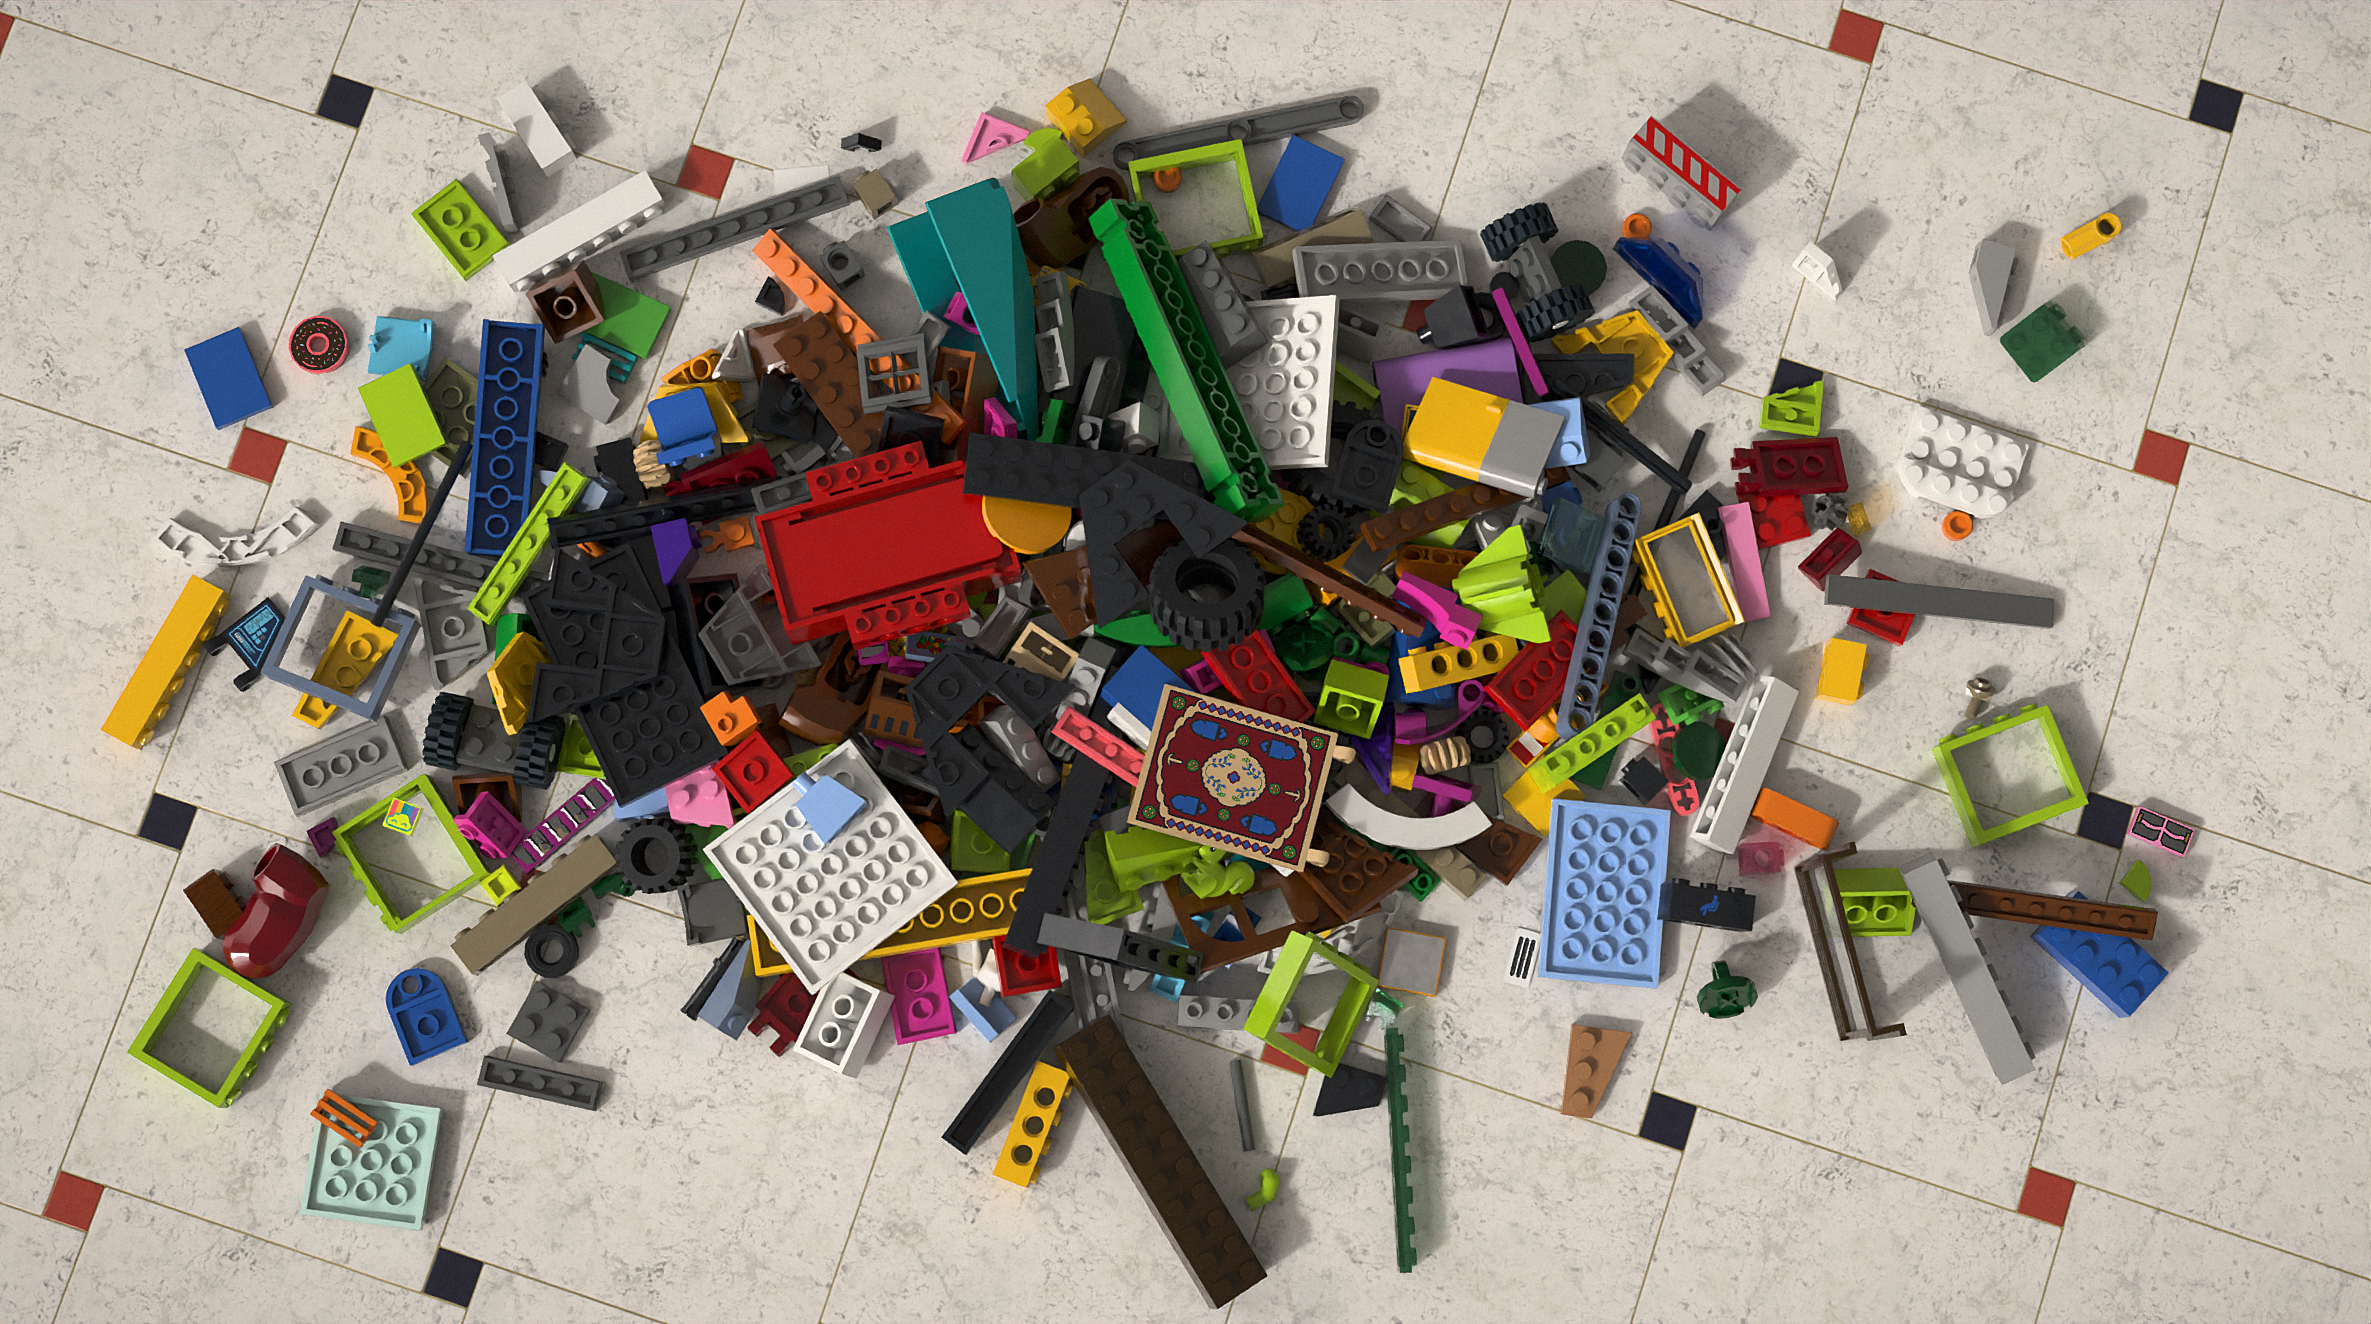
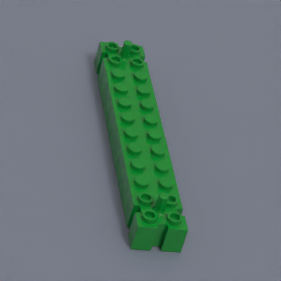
(1185, 360)

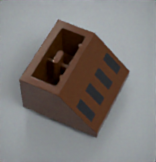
(890, 711)

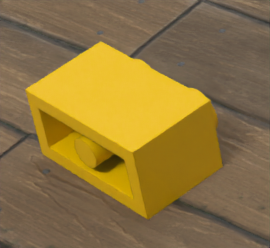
(1842, 671)

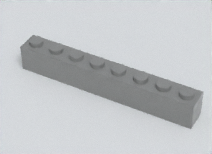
(1966, 967)

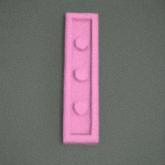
(1744, 561)

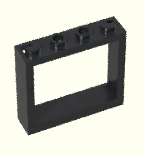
(1120, 947)

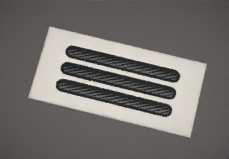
(1522, 957)

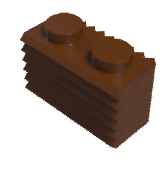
(216, 901)

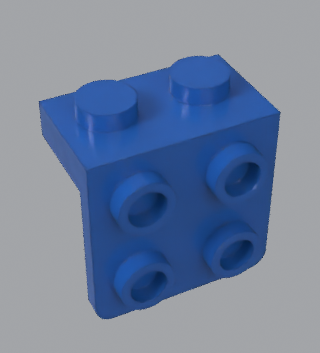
(684, 426)

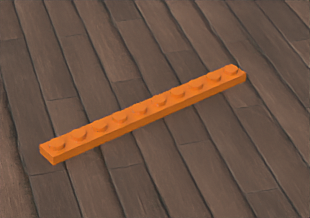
(847, 323)

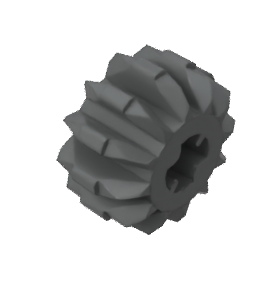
(1053, 745)

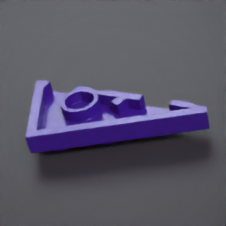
(1378, 750)

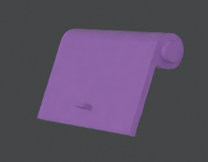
(1480, 366)

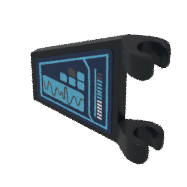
(251, 639)

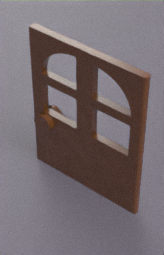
(1305, 904)

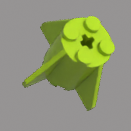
(1505, 589)

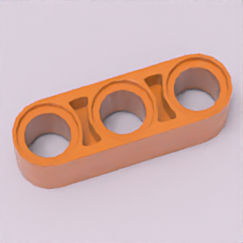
(1432, 563)
(1794, 818)

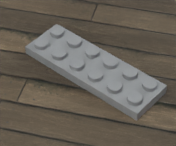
(1380, 270)

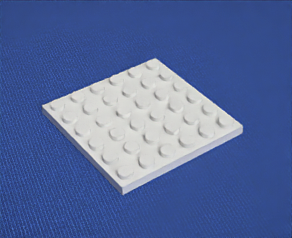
(1281, 385)
(834, 900)

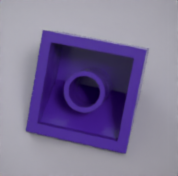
(676, 549)

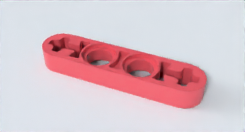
(1666, 762)

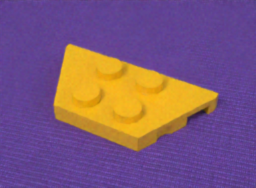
(723, 412)
(513, 679)

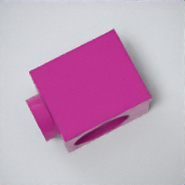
(956, 311)

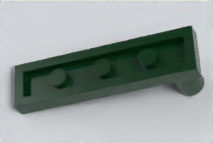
(1620, 690)

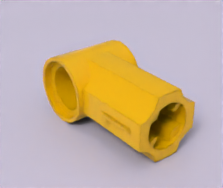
(2089, 236)

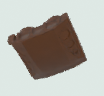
(763, 353)

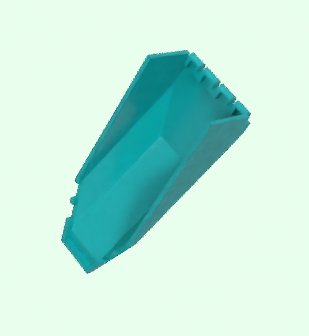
(980, 243)

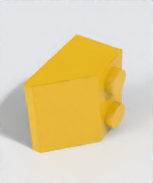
(1084, 116)

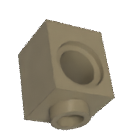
(874, 193)

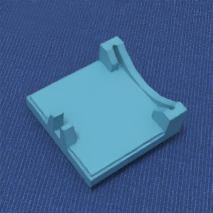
(400, 343)

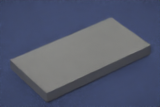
(341, 766)

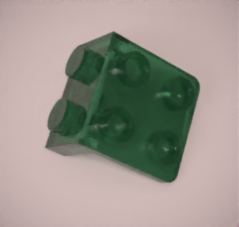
(2042, 341)

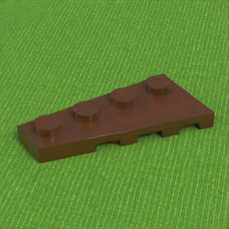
(1497, 850)

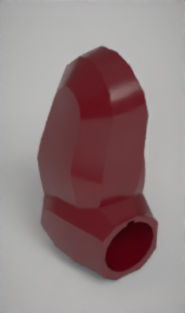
(277, 915)

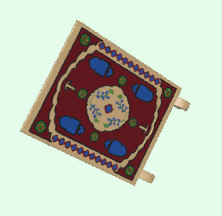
(1235, 778)

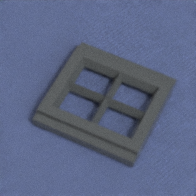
(891, 348)

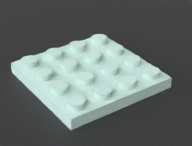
(382, 1180)

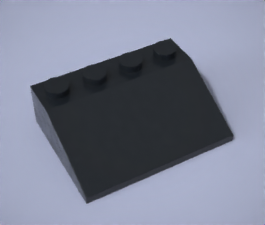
(1106, 329)

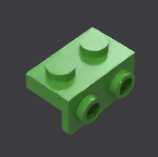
(1687, 704)

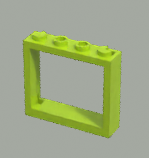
(1202, 157)
(1591, 743)
(1959, 793)
(361, 870)
(1281, 987)
(169, 1004)

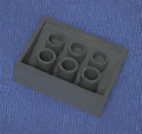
(1221, 305)

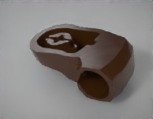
(1059, 227)
(835, 699)

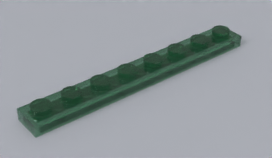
(1400, 1162)

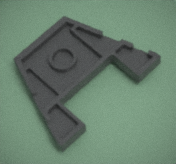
(742, 644)

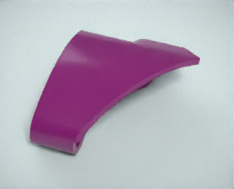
(1412, 723)

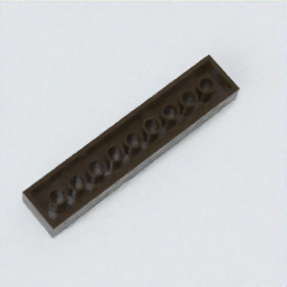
(1160, 1162)

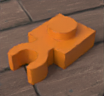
(733, 534)

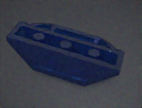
(1668, 272)

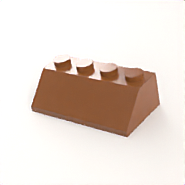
(970, 383)

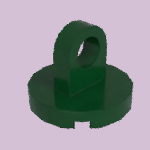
(1305, 648)
(1726, 993)

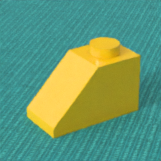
(1404, 765)

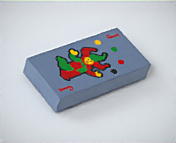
(928, 645)

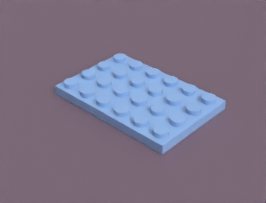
(1603, 893)

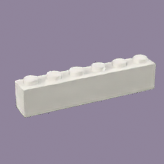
(579, 232)
(1744, 764)

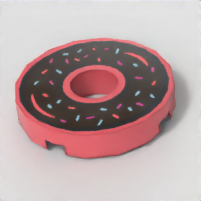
(310, 330)

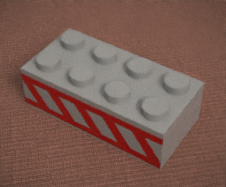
(1680, 173)

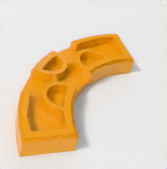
(407, 479)

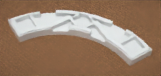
(240, 549)
(1405, 831)
(1350, 941)

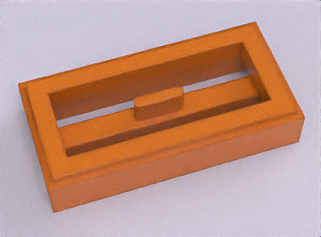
(323, 1104)

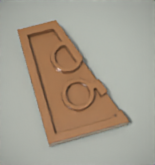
(1589, 1067)

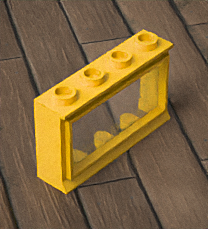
(1686, 581)

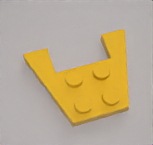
(1623, 335)

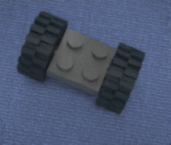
(1519, 240)
(476, 737)

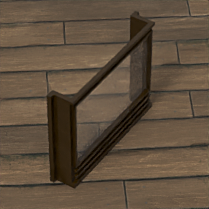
(1836, 949)

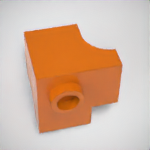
(731, 719)

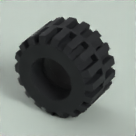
(633, 859)

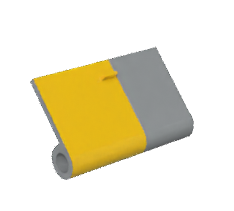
(1483, 437)

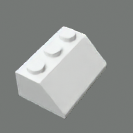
(844, 1024)

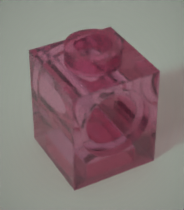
(1747, 860)

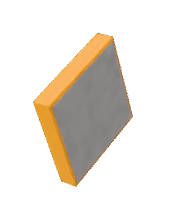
(1411, 962)

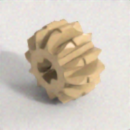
(648, 467)
(1445, 755)

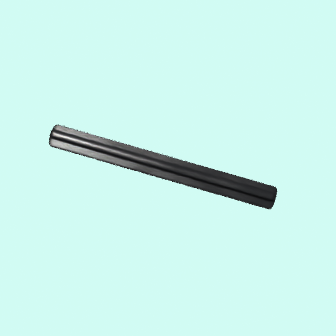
(1623, 438)

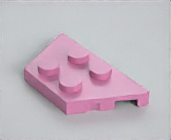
(700, 800)

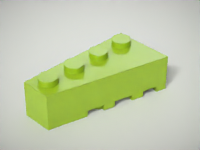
(1149, 856)

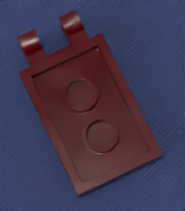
(738, 467)
(1790, 467)
(785, 1010)

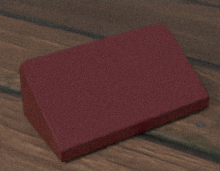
(1831, 557)

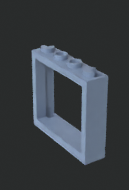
(391, 669)

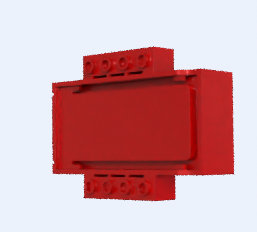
(882, 550)

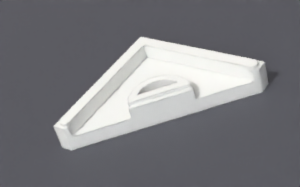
(736, 360)

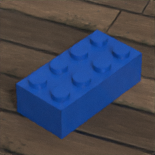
(1434, 698)
(2105, 964)

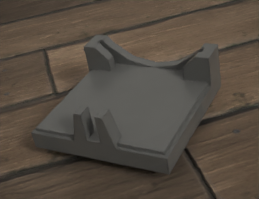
(711, 912)

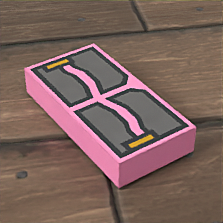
(2160, 831)

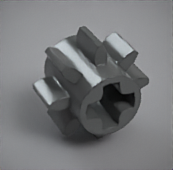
(1829, 511)

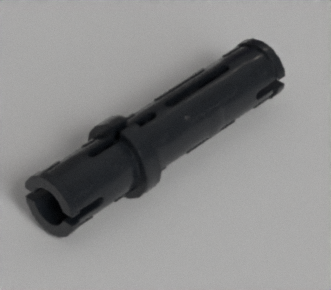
(711, 980)

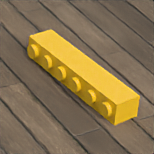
(166, 663)

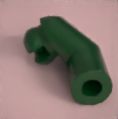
(612, 883)

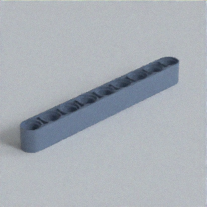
(1590, 625)

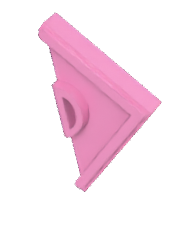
(991, 136)

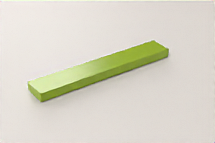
(528, 544)

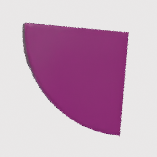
(323, 837)

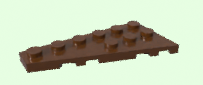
(1066, 576)
(1355, 873)

